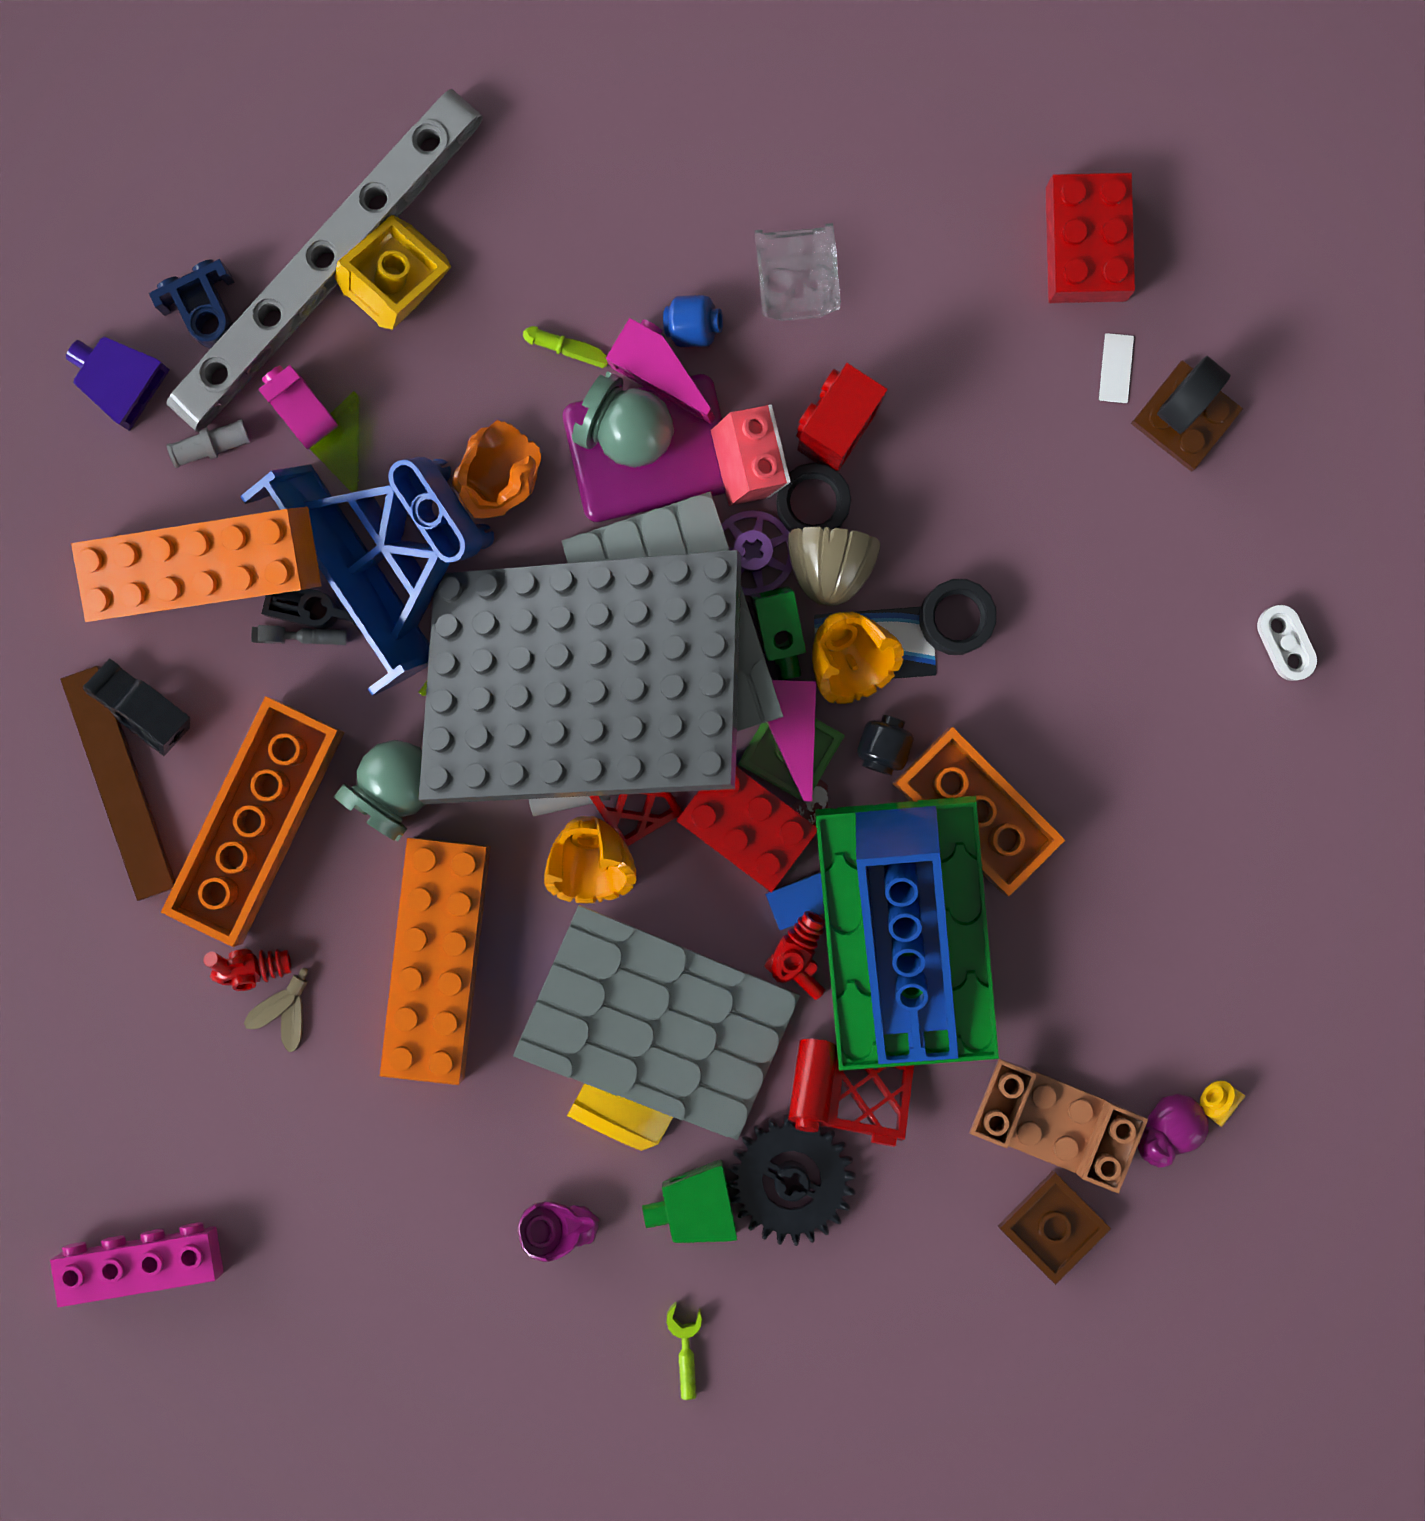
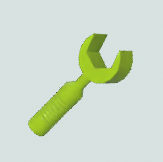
(686, 1356)

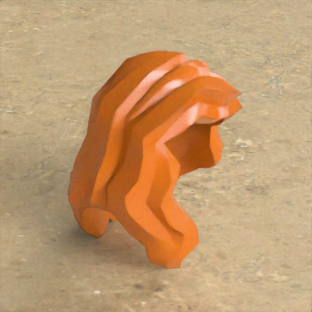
(496, 470)

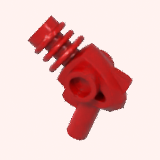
(795, 953)
(245, 969)

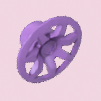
(758, 549)

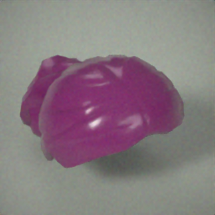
(1173, 1129)
(554, 1230)

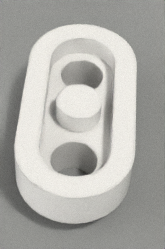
(1289, 641)

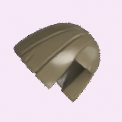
(832, 562)

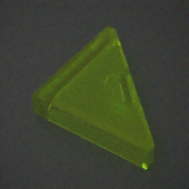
(341, 446)

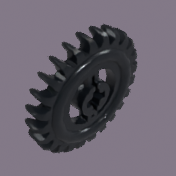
(825, 1197)

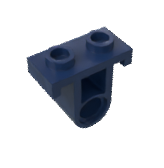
(197, 299)

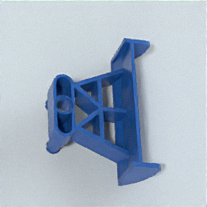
(354, 570)

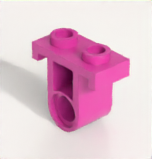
(297, 405)

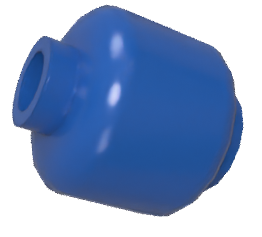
(692, 321)

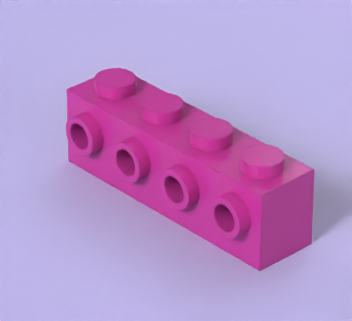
(136, 1265)

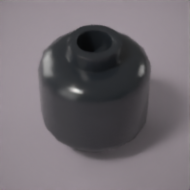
(885, 745)

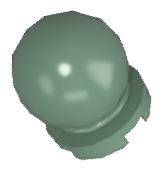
(627, 423)
(386, 787)

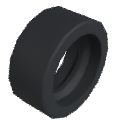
(1193, 394)
(820, 472)
(987, 616)

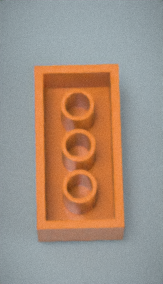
(1010, 829)

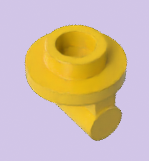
(1220, 1101)

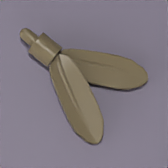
(288, 1005)

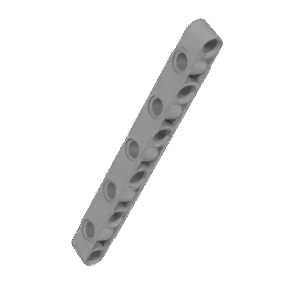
(304, 285)

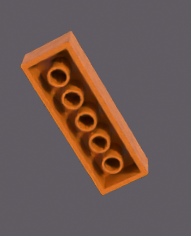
(197, 564)
(252, 822)
(435, 961)

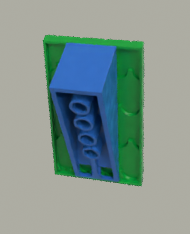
(907, 933)

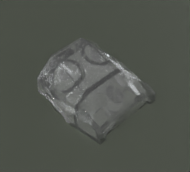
(796, 262)

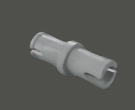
(208, 443)

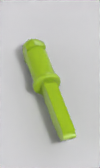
(568, 347)

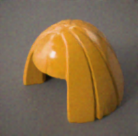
(853, 657)
(589, 862)

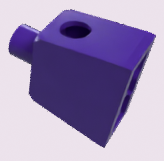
(116, 378)

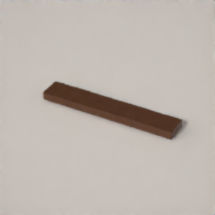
(119, 789)

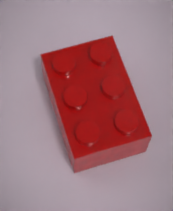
(1090, 238)
(842, 416)
(749, 828)

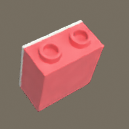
(750, 455)

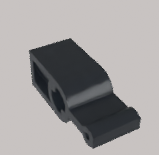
(302, 613)
(138, 707)

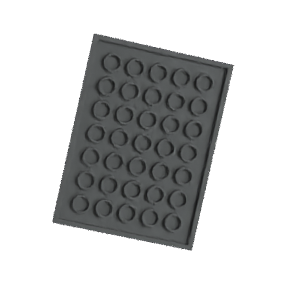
(583, 679)

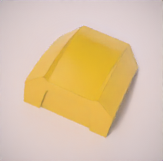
(391, 271)
(619, 1118)

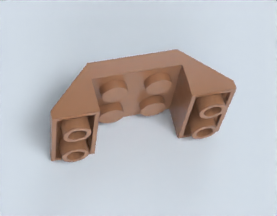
(1059, 1124)

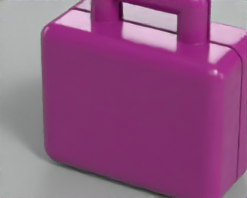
(680, 473)

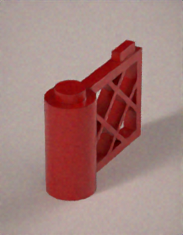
(819, 1089)

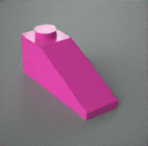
(649, 361)
(796, 731)

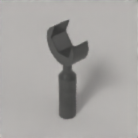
(277, 635)

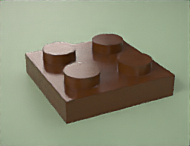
(1200, 437)
(1054, 1227)

